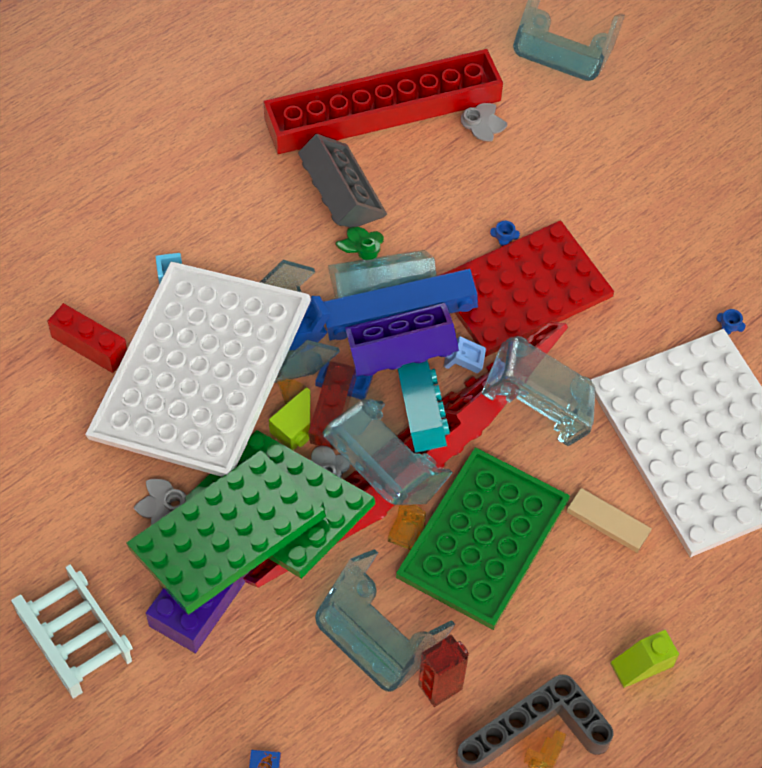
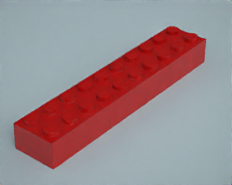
(383, 100)

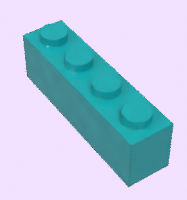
(422, 407)

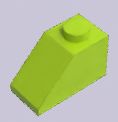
(293, 421)
(645, 659)

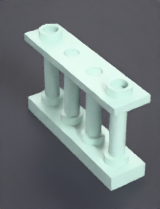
(58, 654)

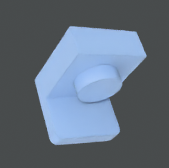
(469, 356)

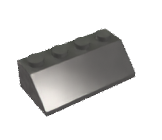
(341, 182)

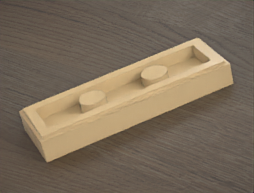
(609, 520)

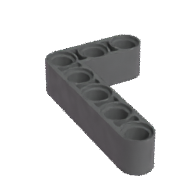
(532, 720)

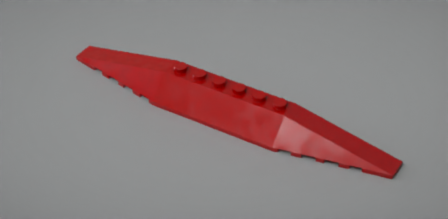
(467, 417)

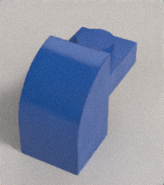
(312, 324)

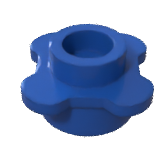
(505, 227)
(731, 316)

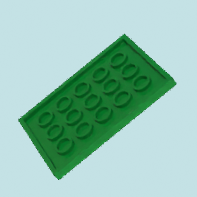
(341, 501)
(225, 531)
(483, 538)

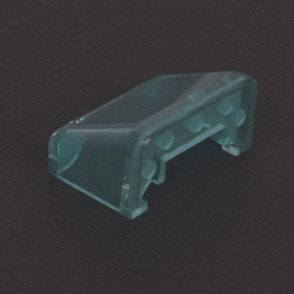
(545, 386)

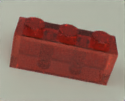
(332, 400)
(443, 670)

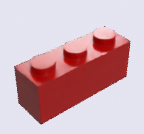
(87, 337)

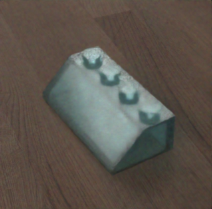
(381, 272)

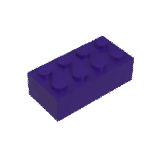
(402, 339)
(190, 630)

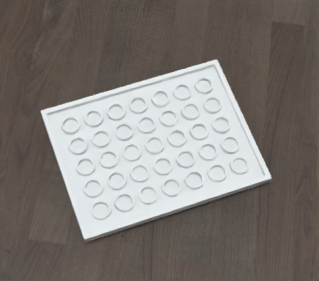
(199, 369)
(694, 436)

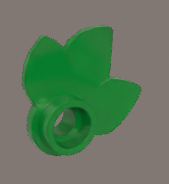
(361, 242)

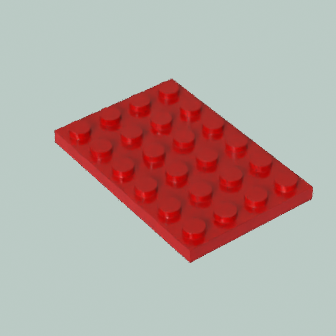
(530, 285)

